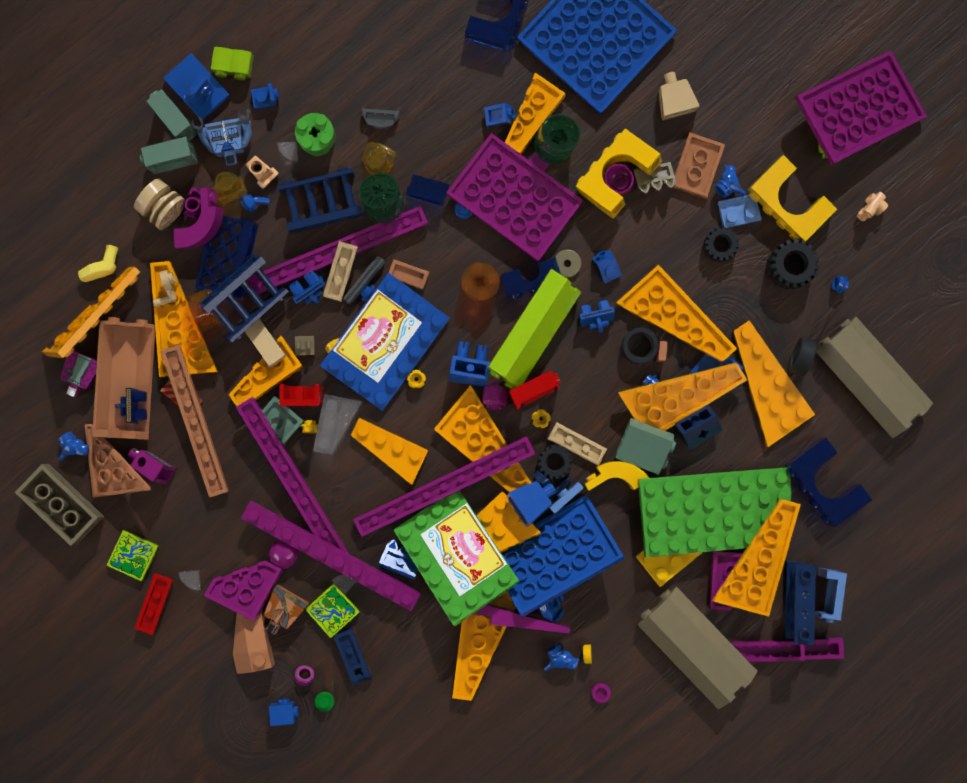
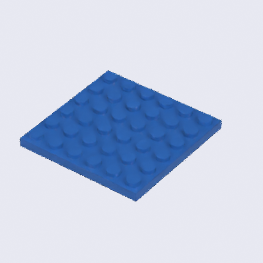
(596, 44)

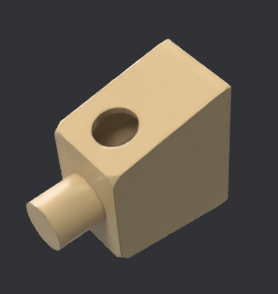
(676, 97)

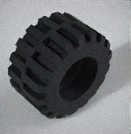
(807, 258)

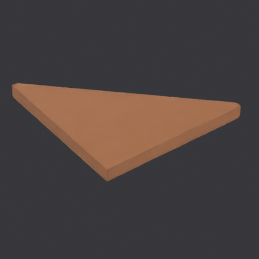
(109, 470)

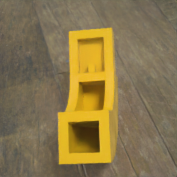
(616, 469)

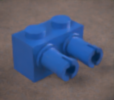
(470, 370)

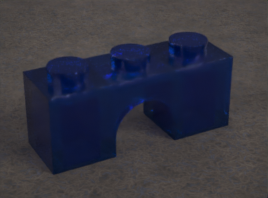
(516, 285)

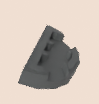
(379, 118)

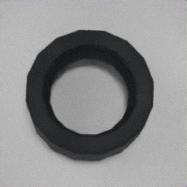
(654, 346)
(802, 357)

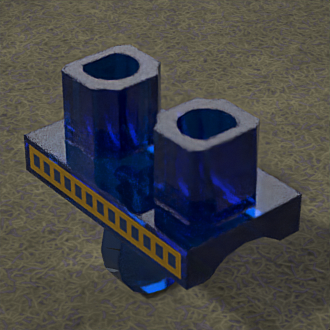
(129, 405)

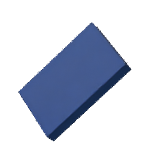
(184, 76)

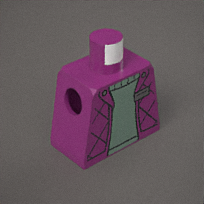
(79, 372)
(151, 466)

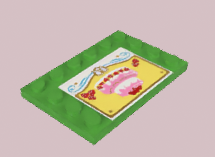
(456, 557)

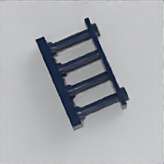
(315, 219)
(225, 292)
(799, 602)

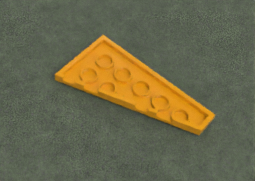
(670, 309)
(177, 326)
(772, 391)
(505, 524)

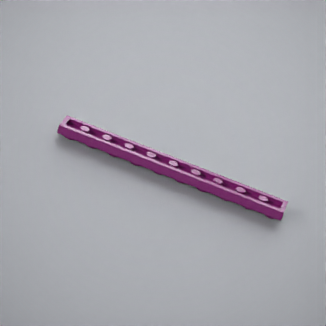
(324, 255)
(288, 473)
(444, 486)
(330, 555)

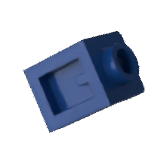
(265, 97)
(499, 115)

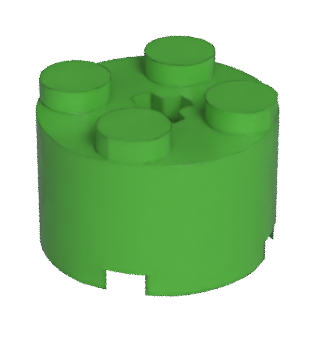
(305, 130)

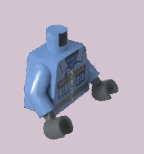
(226, 137)

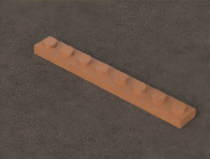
(194, 420)

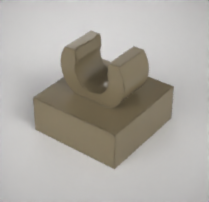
(304, 345)

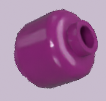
(495, 395)

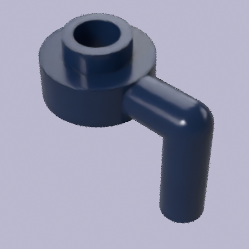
(543, 481)

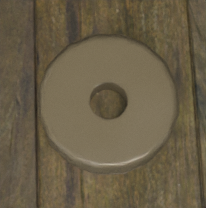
(571, 256)

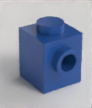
(283, 712)

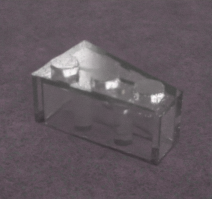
(334, 422)

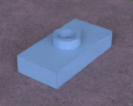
(565, 496)

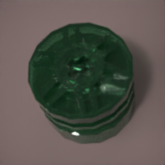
(556, 139)
(381, 198)

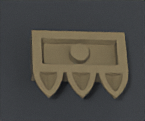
(662, 175)

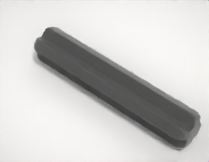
(364, 280)

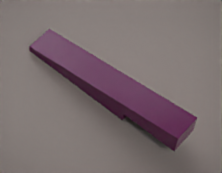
(511, 618)
(787, 651)

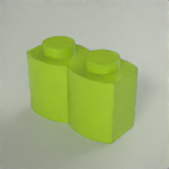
(232, 62)

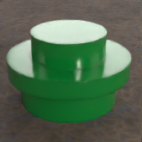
(324, 701)

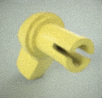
(102, 268)

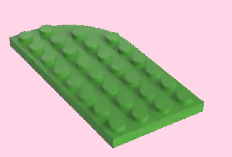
(708, 509)

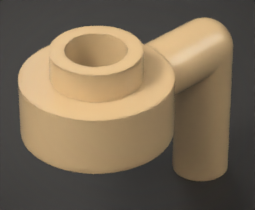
(167, 281)

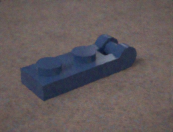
(352, 656)

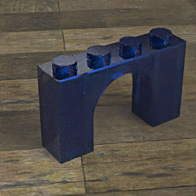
(498, 33)
(804, 468)

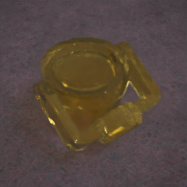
(376, 160)
(229, 186)

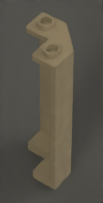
(874, 377)
(697, 647)

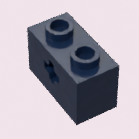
(698, 427)

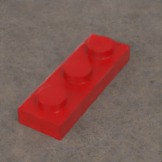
(154, 604)

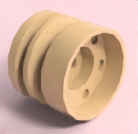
(159, 204)

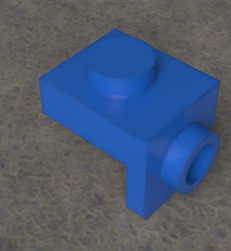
(607, 266)

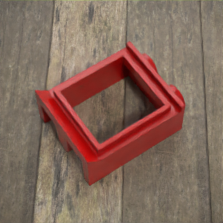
(534, 389)
(301, 395)

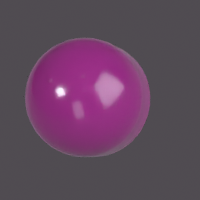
(304, 682)

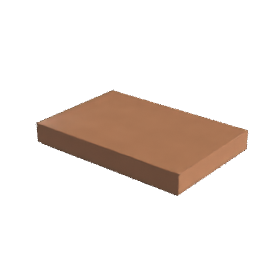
(698, 165)

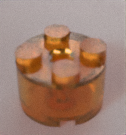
(477, 272)
(204, 320)

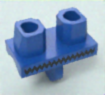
(314, 283)
(598, 318)

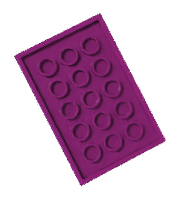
(860, 107)
(514, 197)

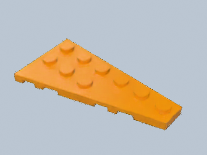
(90, 316)
(674, 399)
(476, 435)
(758, 571)
(476, 649)

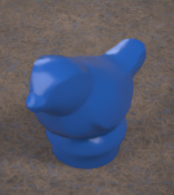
(729, 183)
(72, 446)
(560, 658)

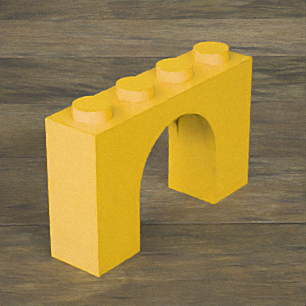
(623, 149)
(766, 191)

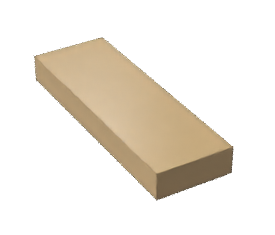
(340, 271)
(265, 343)
(577, 444)

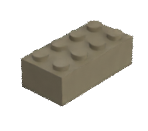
(59, 504)

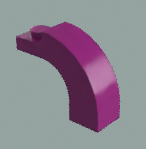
(206, 225)

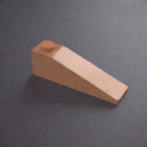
(252, 645)

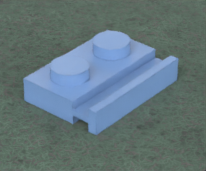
(738, 211)

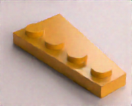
(539, 104)
(264, 378)
(393, 450)

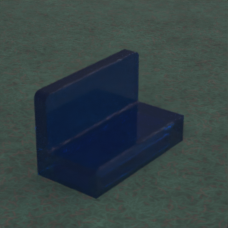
(427, 190)

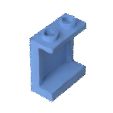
(834, 595)

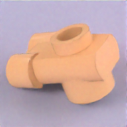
(263, 176)
(874, 205)

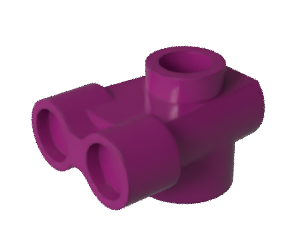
(193, 201)

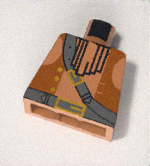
(283, 609)

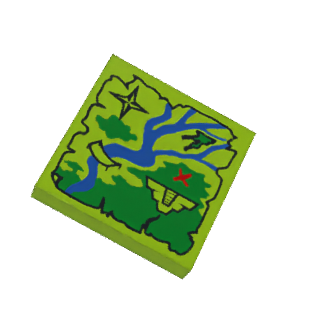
(132, 555)
(332, 610)

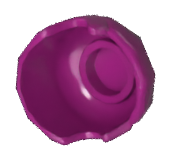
(619, 178)
(283, 554)

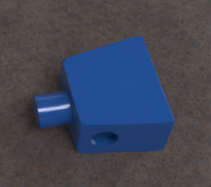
(531, 501)

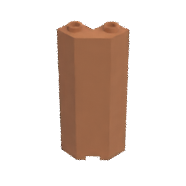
(122, 363)

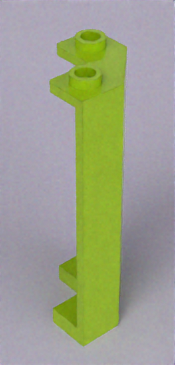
(534, 330)

